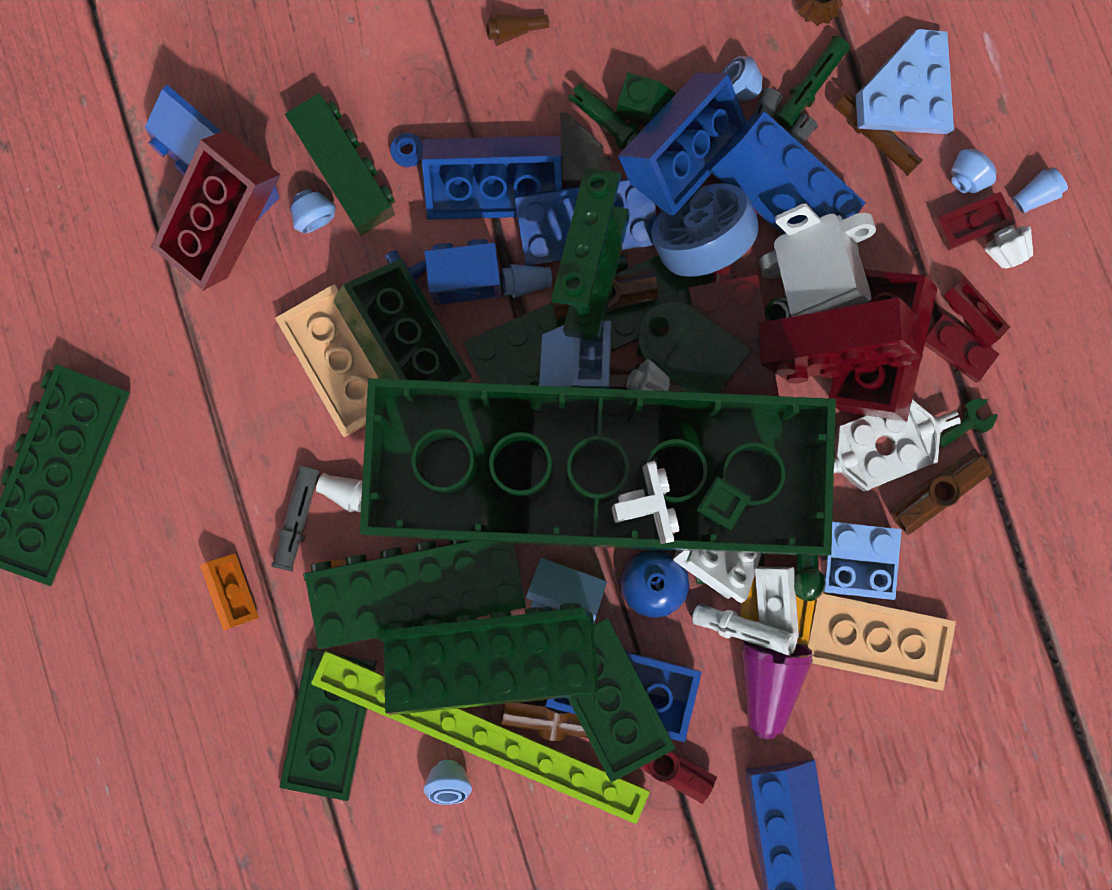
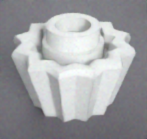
(1011, 246)
(648, 378)

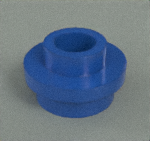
(411, 159)

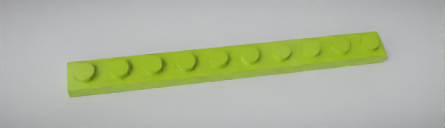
(489, 741)

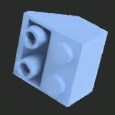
(575, 360)
(862, 561)
(561, 585)

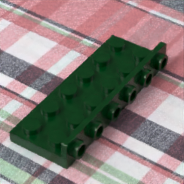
(55, 471)
(411, 587)
(489, 660)

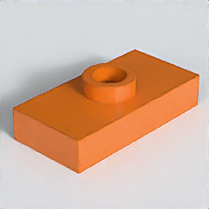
(229, 591)

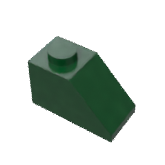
(642, 99)

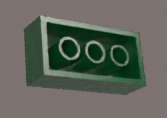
(398, 327)

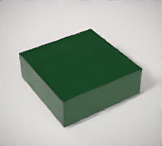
(723, 503)

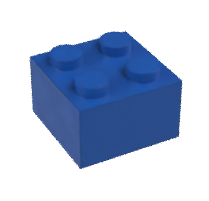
(463, 272)

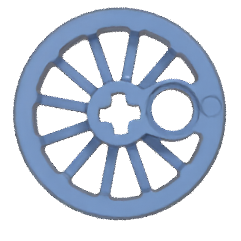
(707, 231)

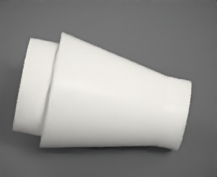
(341, 490)

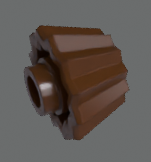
(819, 10)

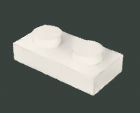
(777, 598)

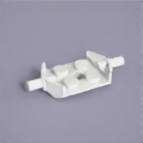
(913, 446)

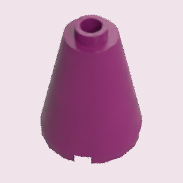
(772, 686)

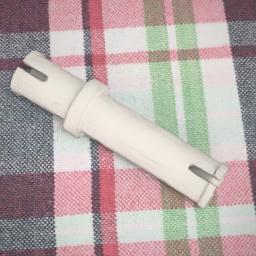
(732, 625)

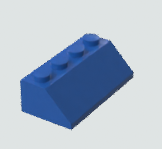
(177, 130)
(684, 141)
(484, 174)
(782, 174)
(669, 687)
(790, 827)

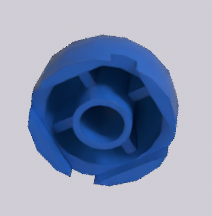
(637, 578)

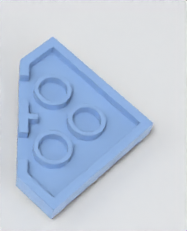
(911, 88)

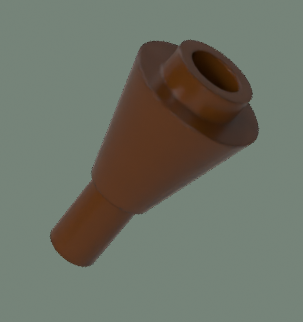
(506, 26)

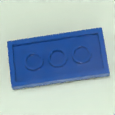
(547, 217)

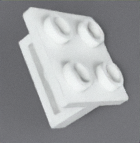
(636, 504)
(725, 572)

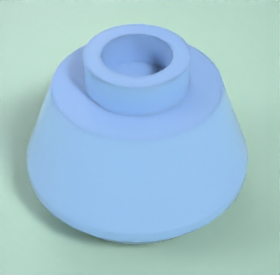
(744, 77)
(972, 171)
(311, 211)
(447, 783)

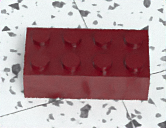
(215, 209)
(841, 340)
(887, 389)

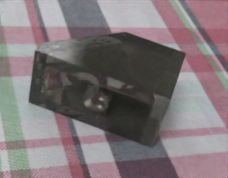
(579, 152)

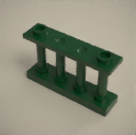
(591, 254)

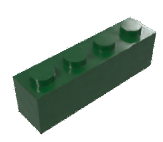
(340, 163)

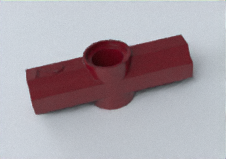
(685, 777)

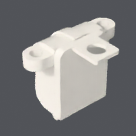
(820, 260)

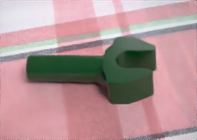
(968, 422)

